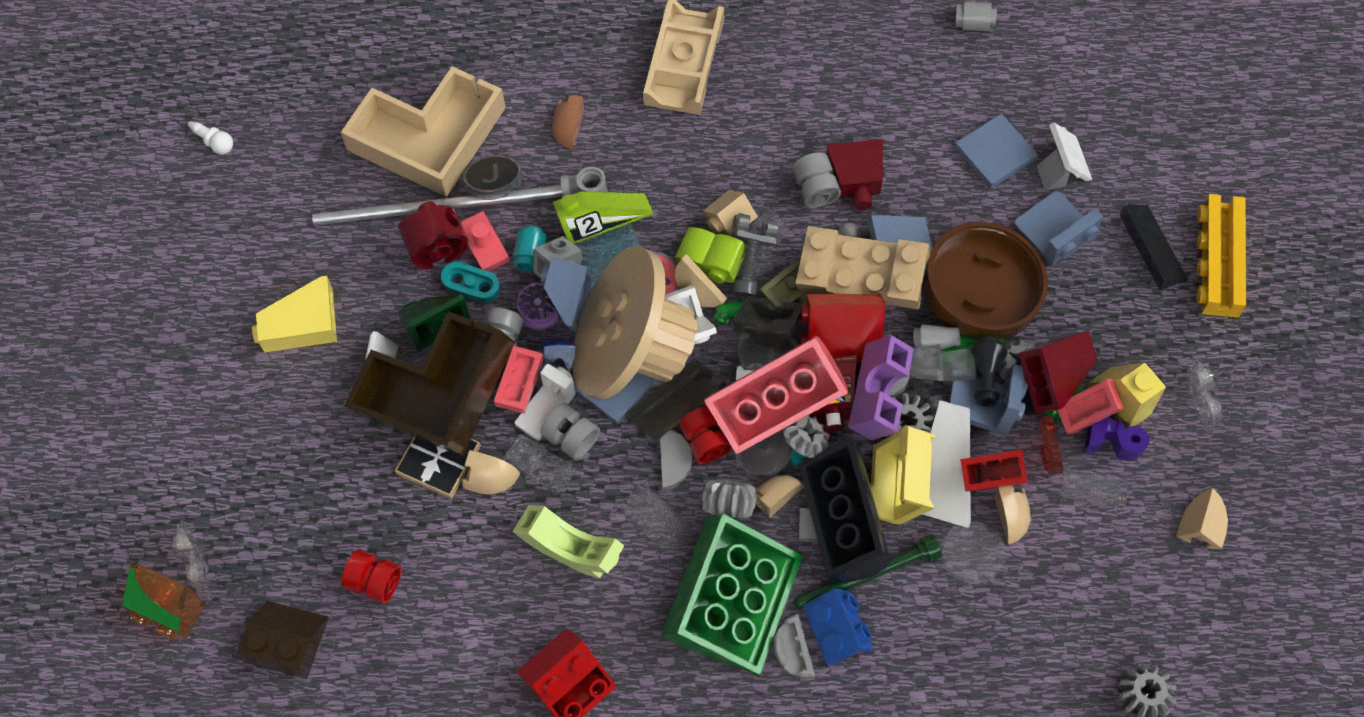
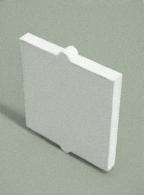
(1070, 152)

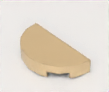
(688, 274)

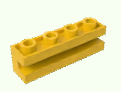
(1222, 256)

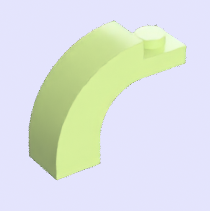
(567, 544)

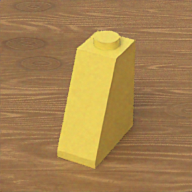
(298, 319)
(1137, 389)

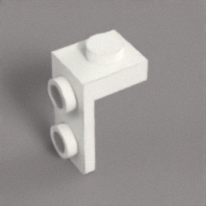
(688, 297)
(556, 389)

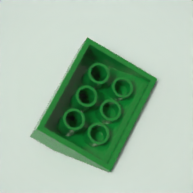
(732, 594)

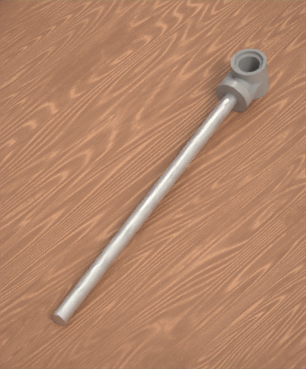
(569, 185)

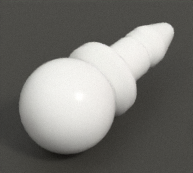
(217, 140)

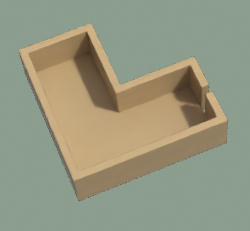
(428, 143)

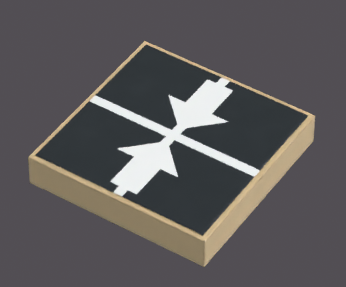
(434, 466)

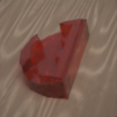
(1050, 449)

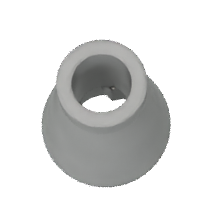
(935, 335)

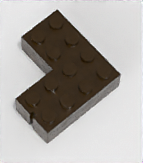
(445, 395)

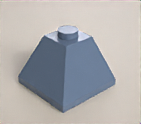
(567, 288)

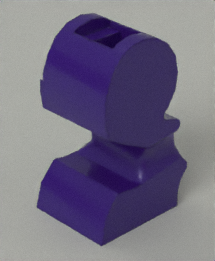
(1126, 443)

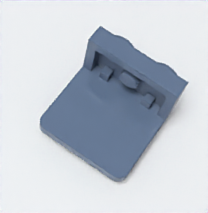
(1057, 227)
(1007, 409)

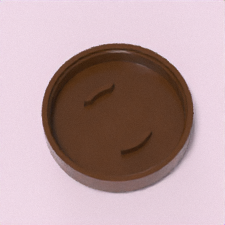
(985, 280)

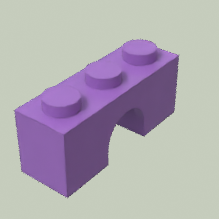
(882, 365)

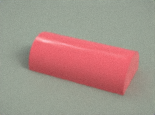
(777, 394)

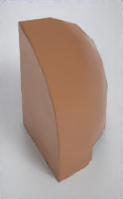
(568, 120)

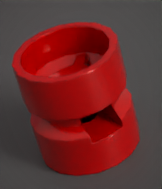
(705, 435)
(367, 574)

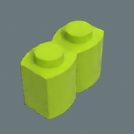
(714, 254)

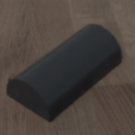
(844, 513)

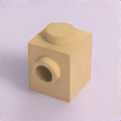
(723, 210)

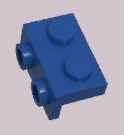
(838, 626)

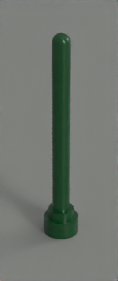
(926, 549)

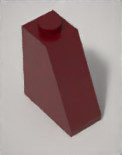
(1057, 369)

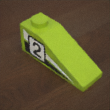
(595, 213)

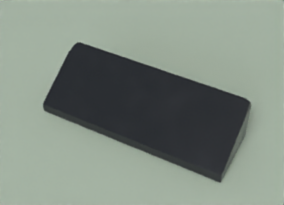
(1153, 246)

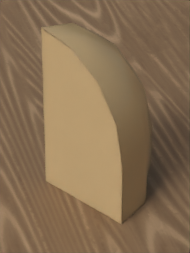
(488, 474)
(776, 492)
(1013, 512)
(1205, 520)

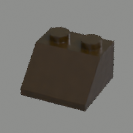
(282, 639)

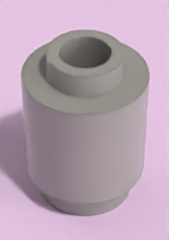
(975, 16)

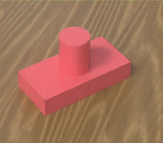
(484, 242)
(518, 379)
(1091, 406)

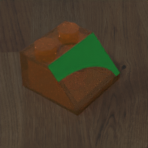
(161, 602)

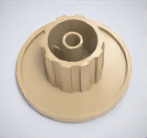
(630, 327)

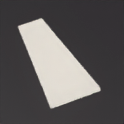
(946, 476)

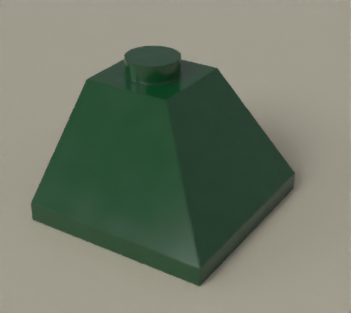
(424, 317)

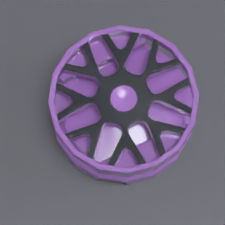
(536, 308)

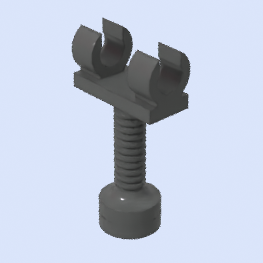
(769, 229)

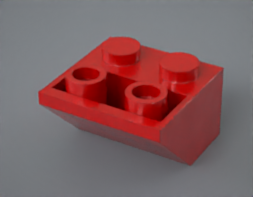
(566, 677)

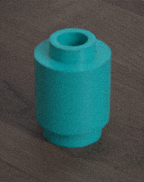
(526, 241)

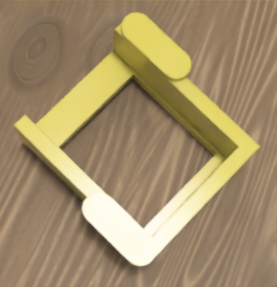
(902, 474)

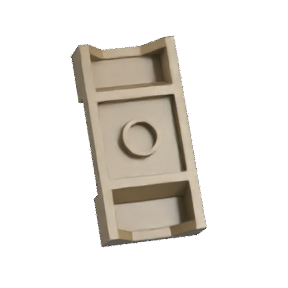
(683, 58)
(862, 266)

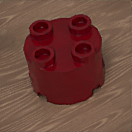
(433, 235)

